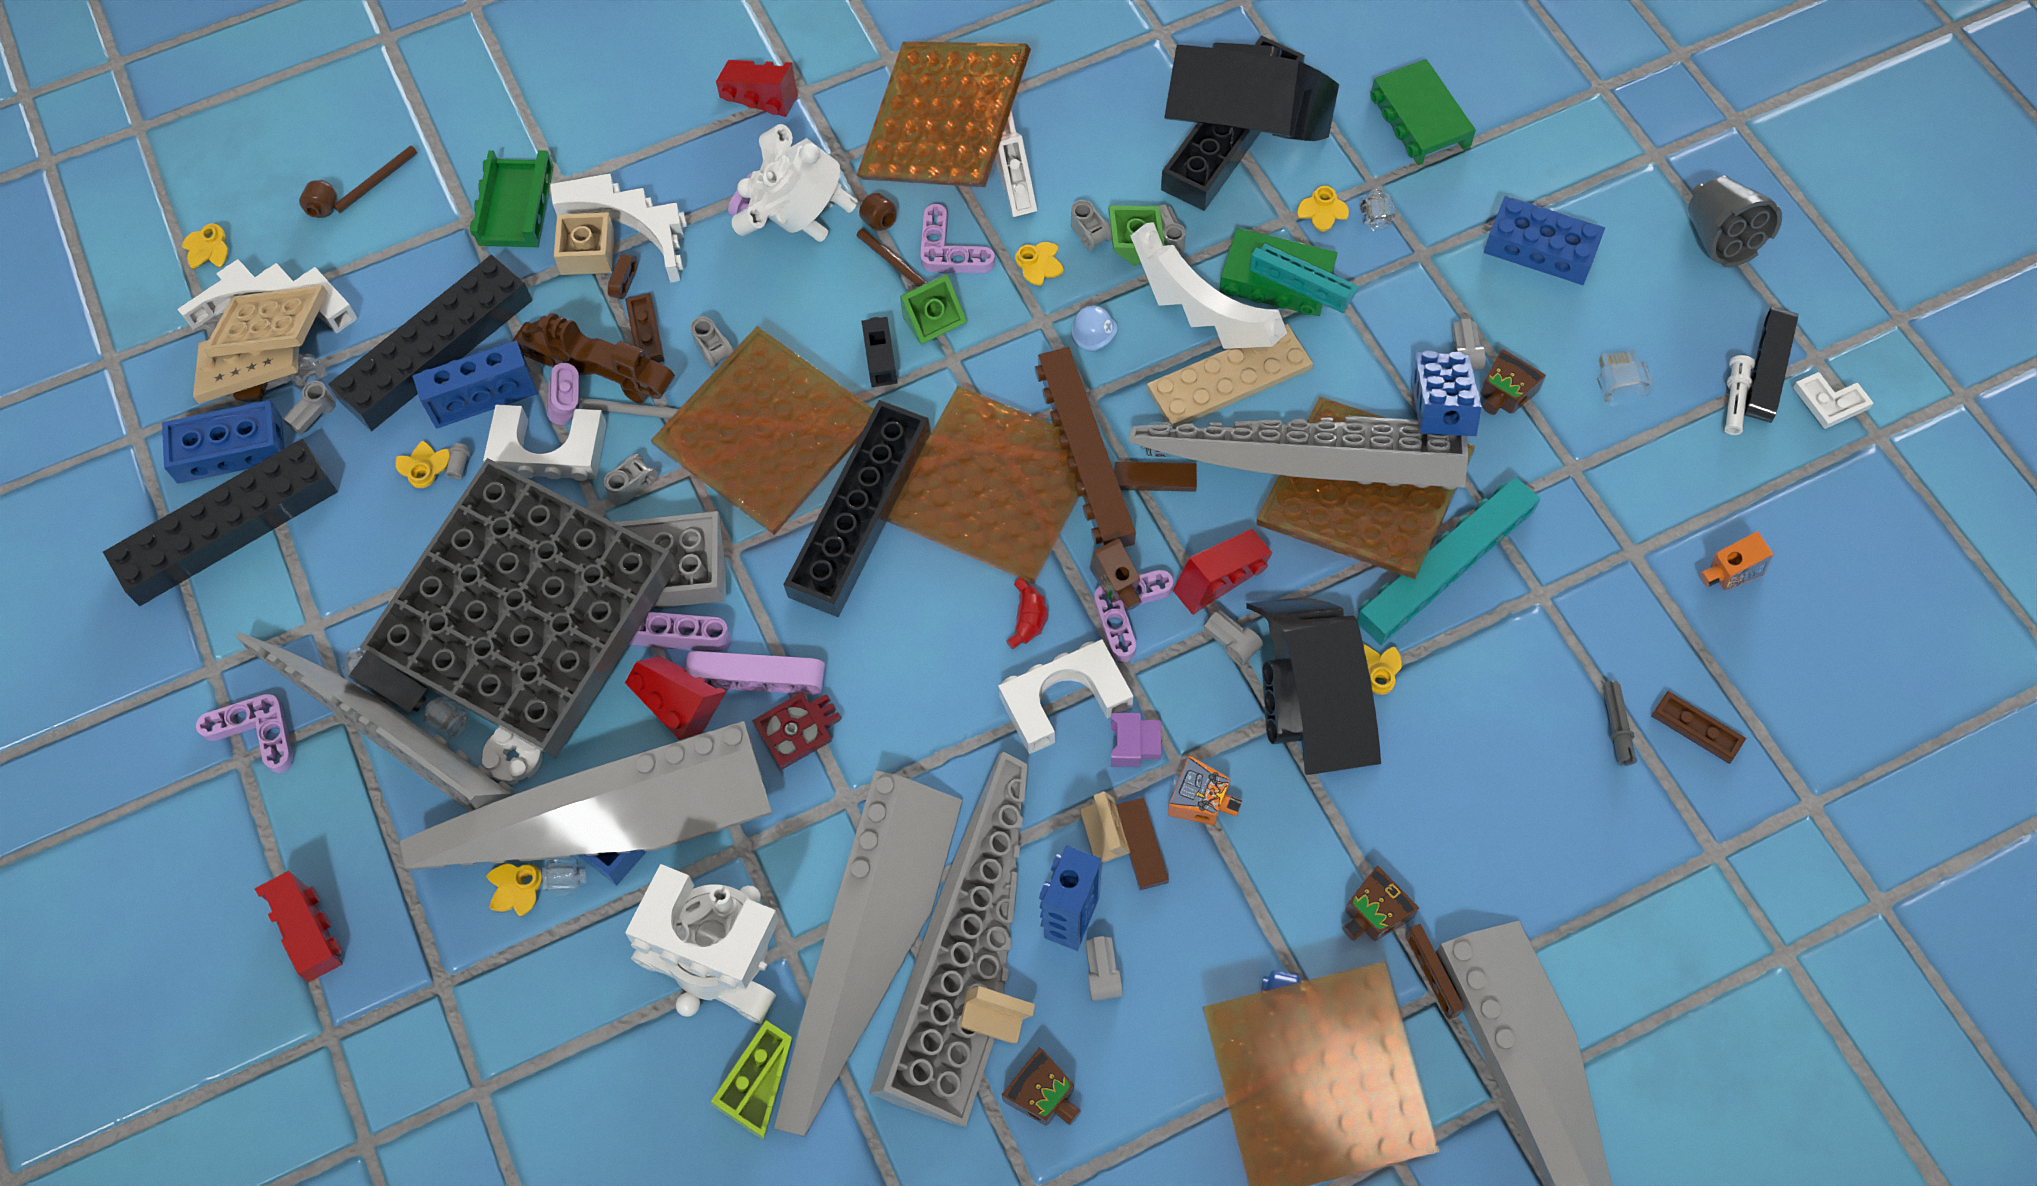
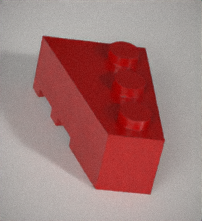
(758, 86)
(1221, 569)
(674, 696)
(301, 925)

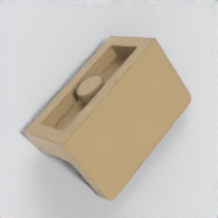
(1105, 828)
(994, 1014)

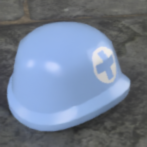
(1093, 328)

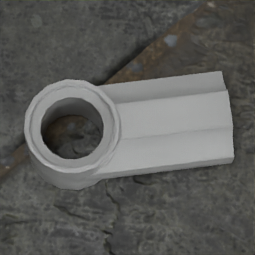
(1173, 232)
(1467, 342)
(315, 401)
(1238, 642)
(1103, 976)

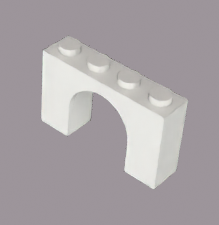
(574, 459)
(1089, 665)
(730, 959)

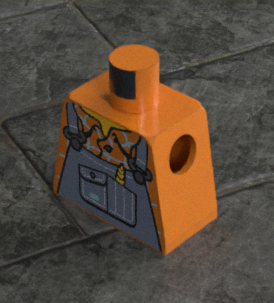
(1739, 563)
(1202, 794)

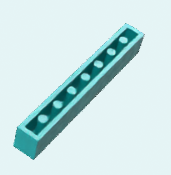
(1448, 560)

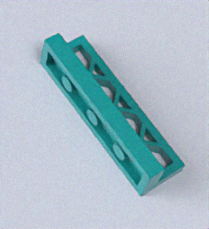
(1303, 277)

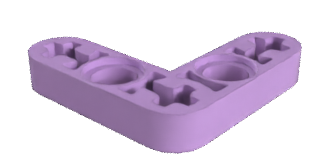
(939, 249)
(1118, 611)
(262, 722)

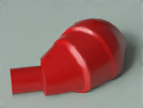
(1031, 614)

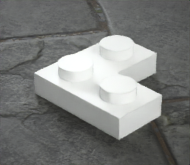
(1831, 406)

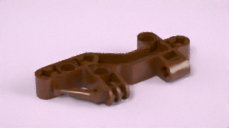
(560, 341)

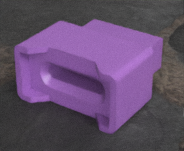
(1135, 739)

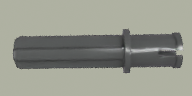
(1619, 723)

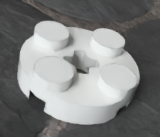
(495, 758)

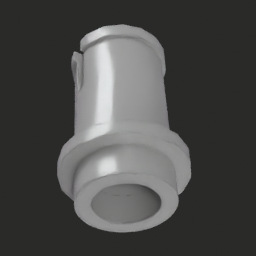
(457, 461)

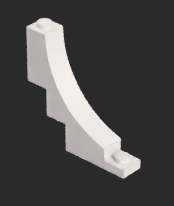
(1015, 172)
(1177, 283)

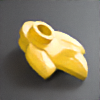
(1323, 211)
(203, 248)
(1041, 263)
(422, 462)
(1383, 667)
(511, 890)

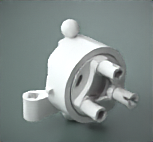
(790, 186)
(702, 923)

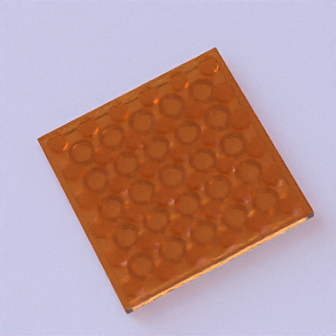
(944, 113)
(764, 429)
(990, 486)
(1362, 521)
(1320, 1079)

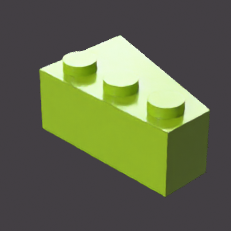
(754, 1081)

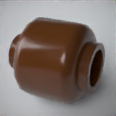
(318, 199)
(878, 212)

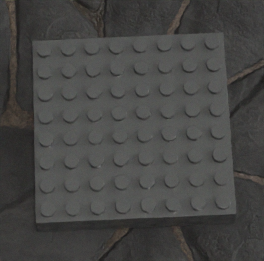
(521, 606)

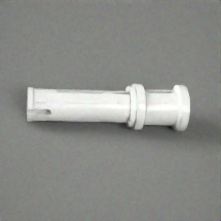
(1738, 385)

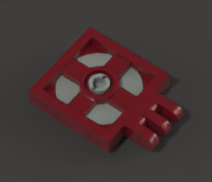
(796, 728)

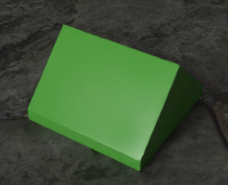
(1127, 220)
(932, 309)

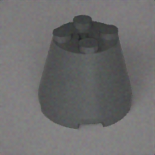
(1733, 220)

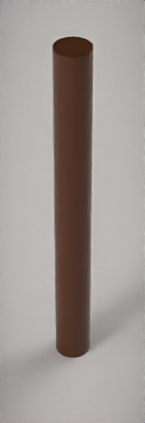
(374, 179)
(891, 258)

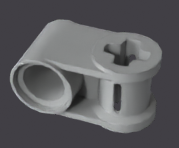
(1091, 226)
(711, 345)
(631, 477)

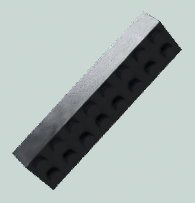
(1211, 154)
(433, 337)
(857, 508)
(219, 522)

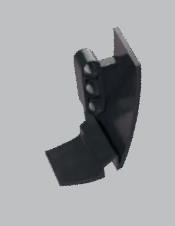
(1251, 91)
(1319, 685)

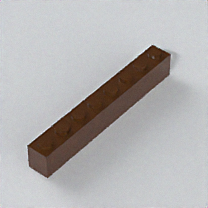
(1085, 448)

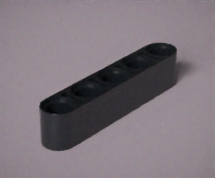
(1771, 364)

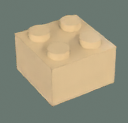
(584, 243)

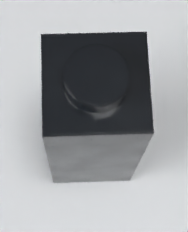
(879, 351)
(388, 683)

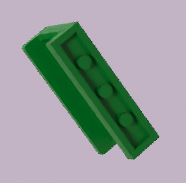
(1421, 110)
(512, 201)
(1243, 283)

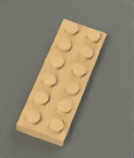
(1227, 379)

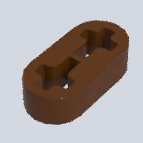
(622, 276)

